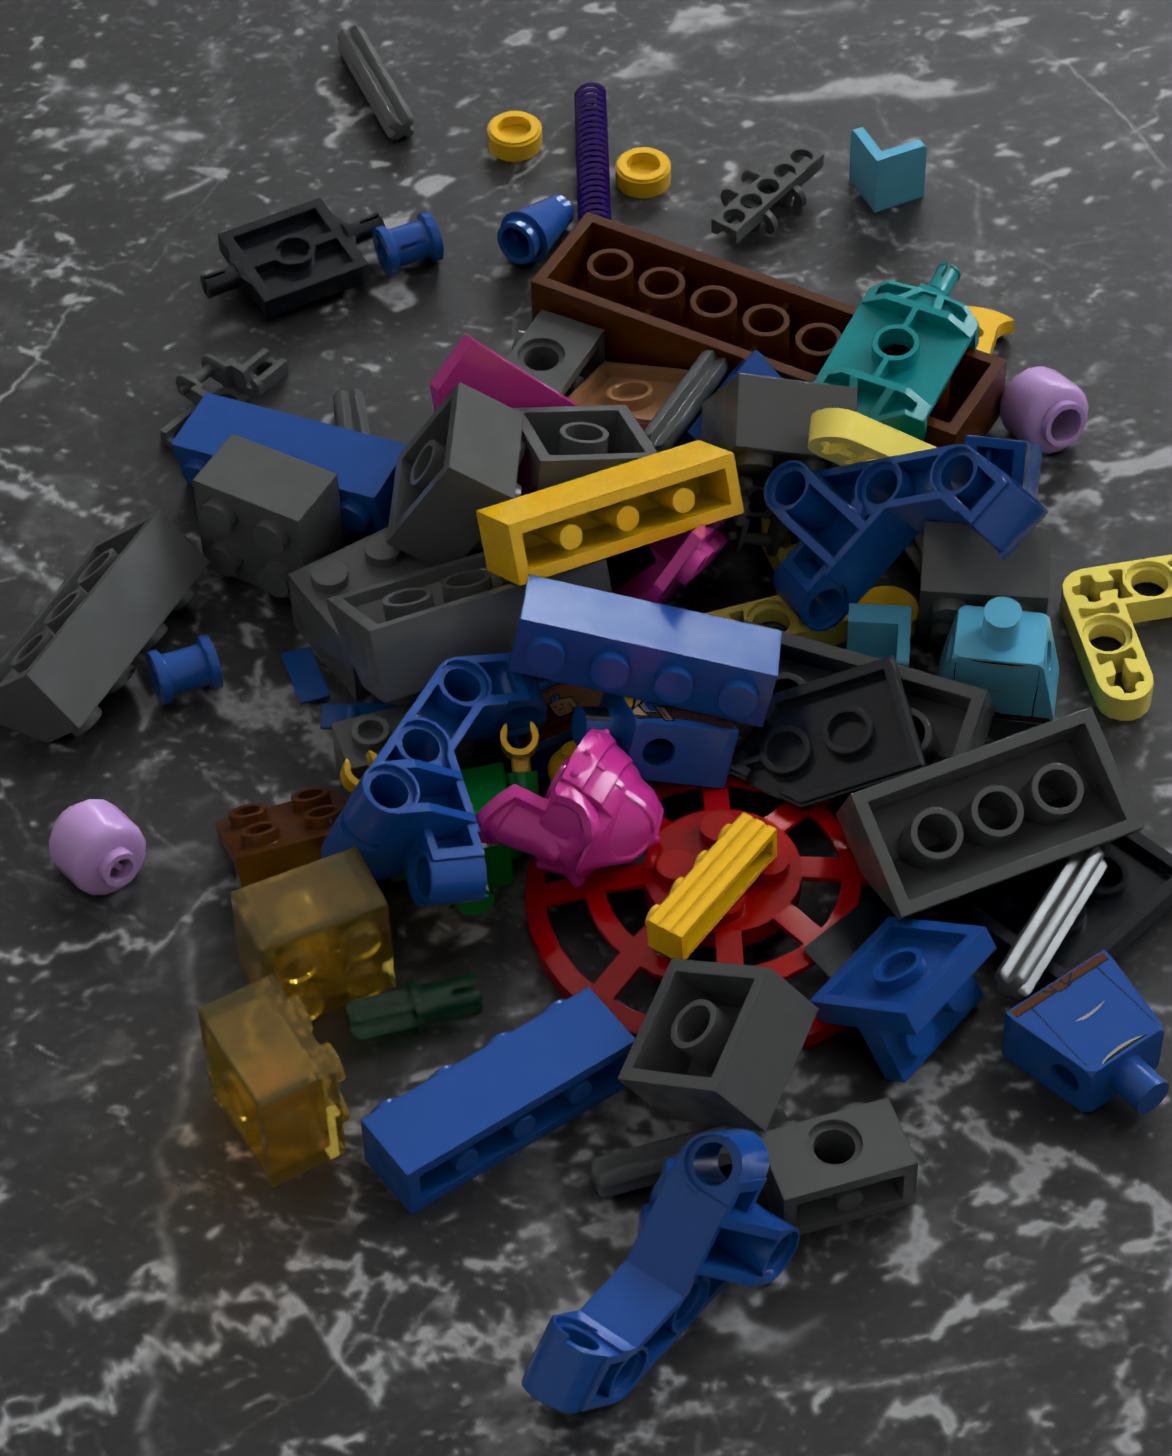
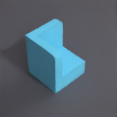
(887, 175)
(880, 631)

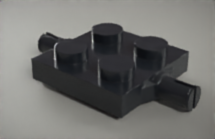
(293, 257)

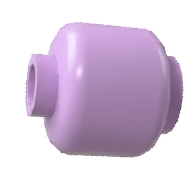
(1044, 409)
(97, 842)

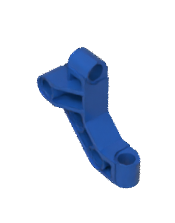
(868, 512)
(412, 800)
(686, 1250)

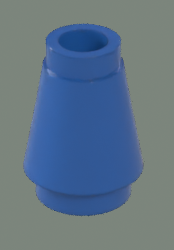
(534, 229)

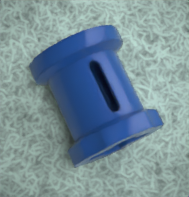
(408, 243)
(184, 669)

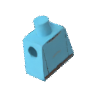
(1007, 655)

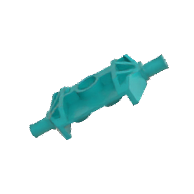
(906, 386)

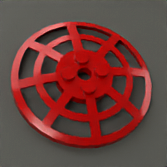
(757, 915)

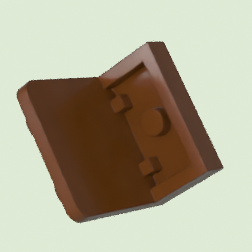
(279, 837)

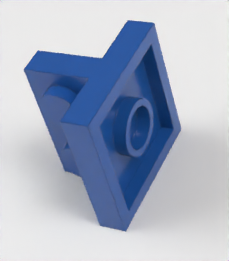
(907, 989)

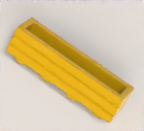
(711, 887)

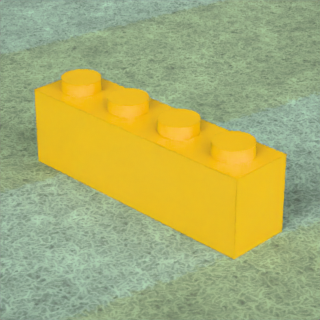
(610, 511)

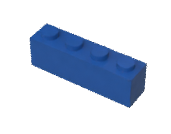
(360, 460)
(646, 651)
(496, 1100)

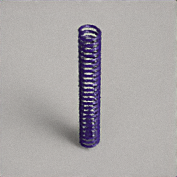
(582, 152)

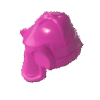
(590, 818)

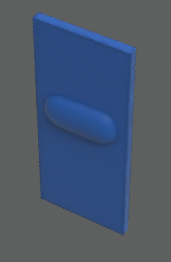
(305, 675)
(340, 711)

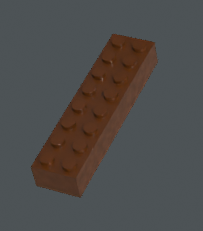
(675, 302)

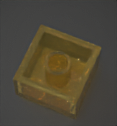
(317, 932)
(274, 1079)

